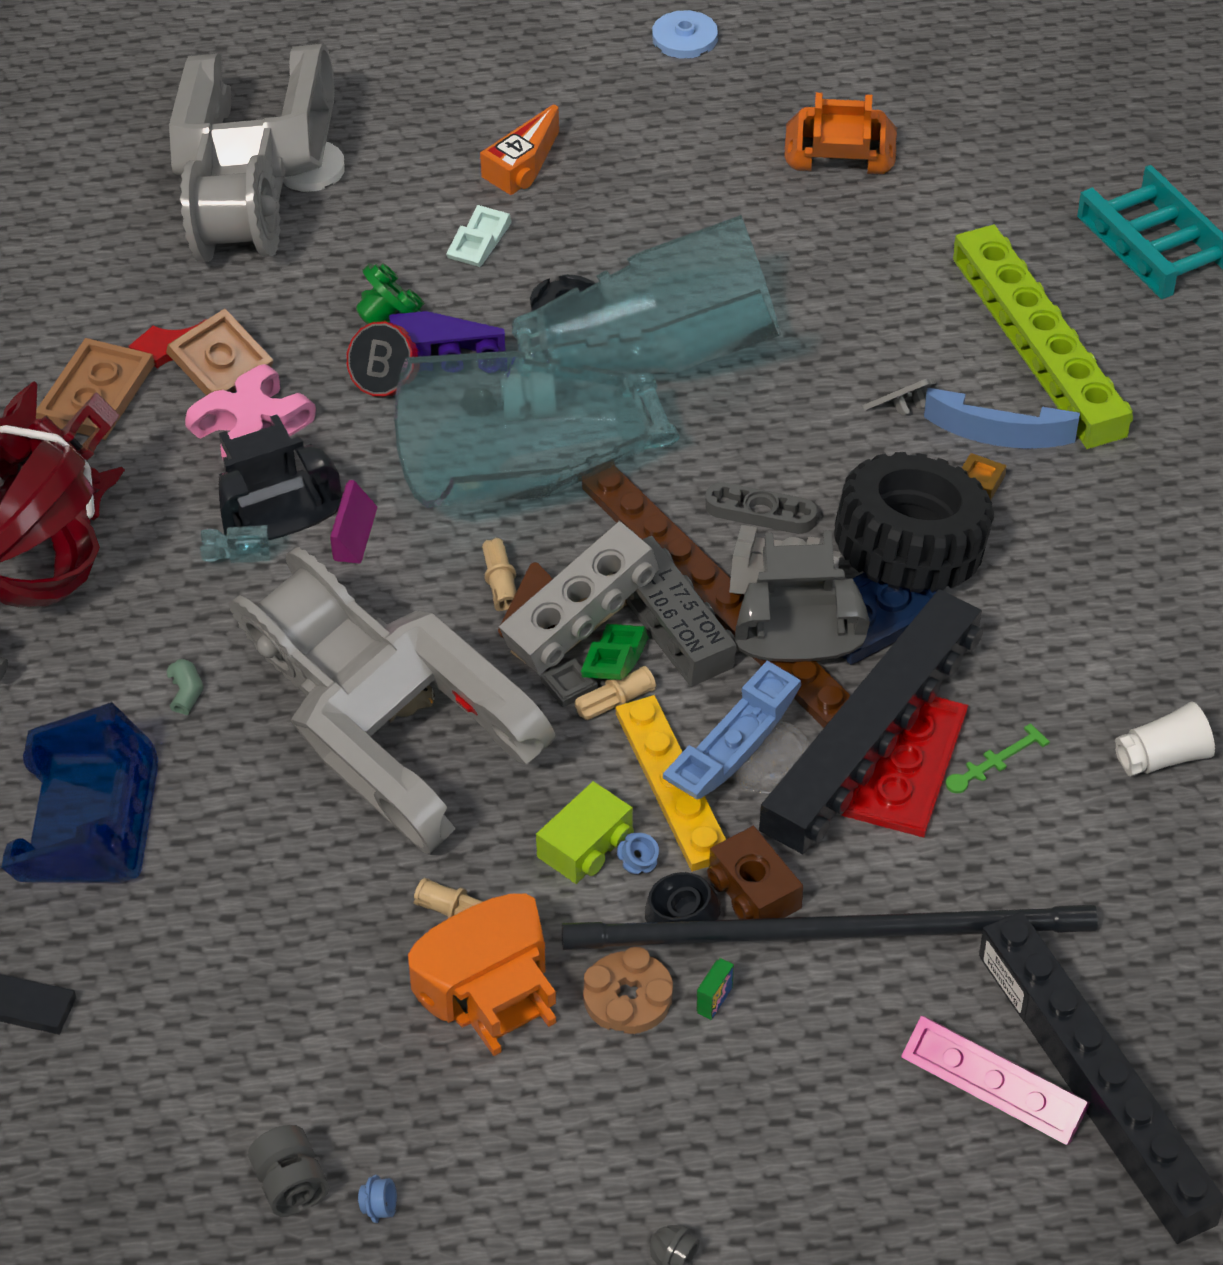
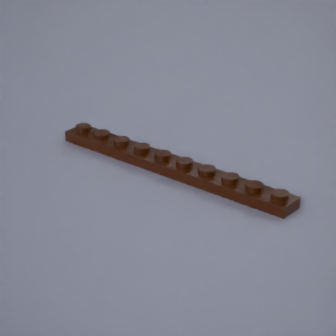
(626, 503)

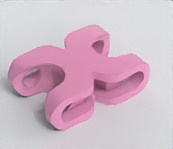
(249, 407)

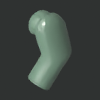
(189, 685)

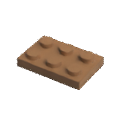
(100, 368)

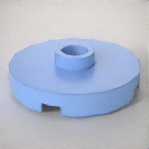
(684, 34)

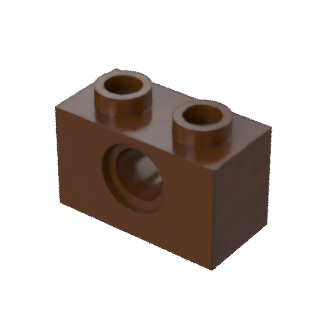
(751, 858)

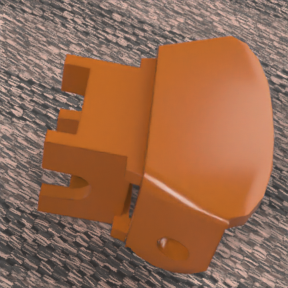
(841, 131)
(490, 958)

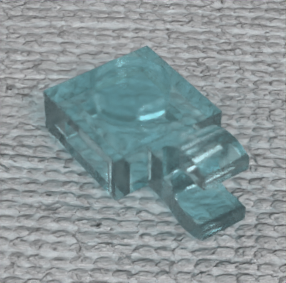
(239, 545)

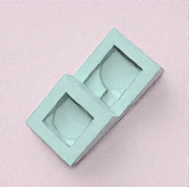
(480, 237)

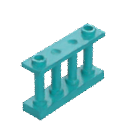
(1145, 256)

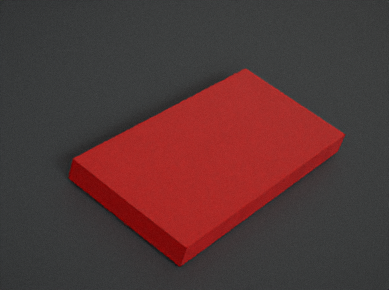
(911, 777)

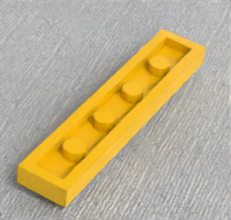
(656, 750)

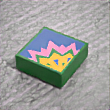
(715, 988)

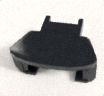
(267, 489)

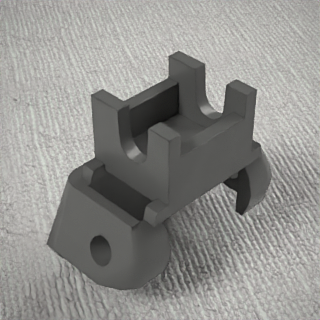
(795, 609)

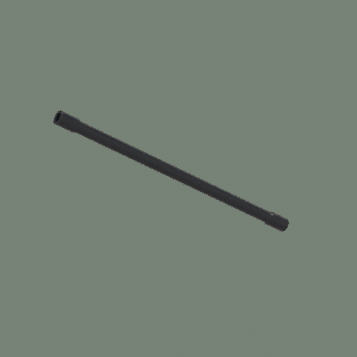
(600, 935)

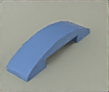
(1000, 427)
(737, 735)

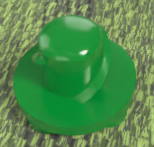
(385, 296)

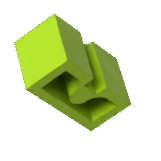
(584, 832)

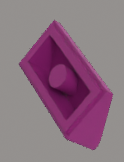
(352, 524)

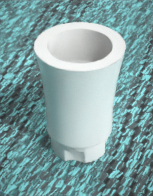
(1166, 741)

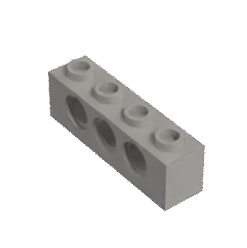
(587, 578)

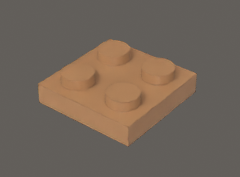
(217, 353)

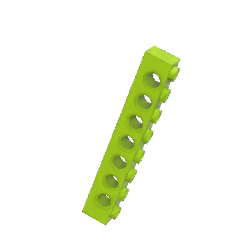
(1042, 335)

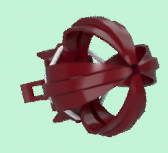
(49, 494)

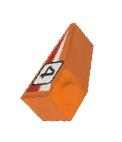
(519, 155)

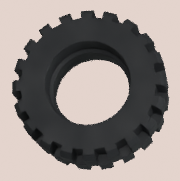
(913, 522)

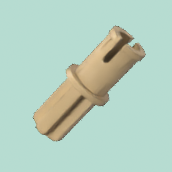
(499, 573)
(615, 693)
(442, 898)

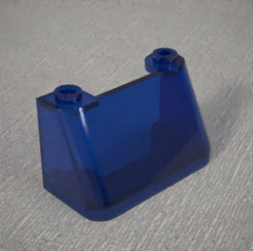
(91, 800)

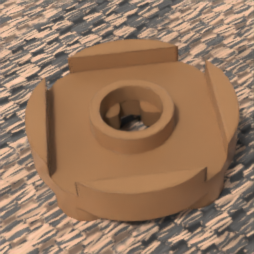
(628, 968)

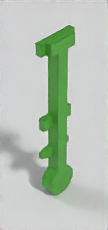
(958, 783)

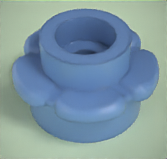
(645, 845)
(375, 1195)

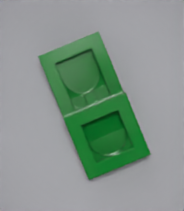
(615, 653)

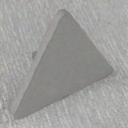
(899, 397)

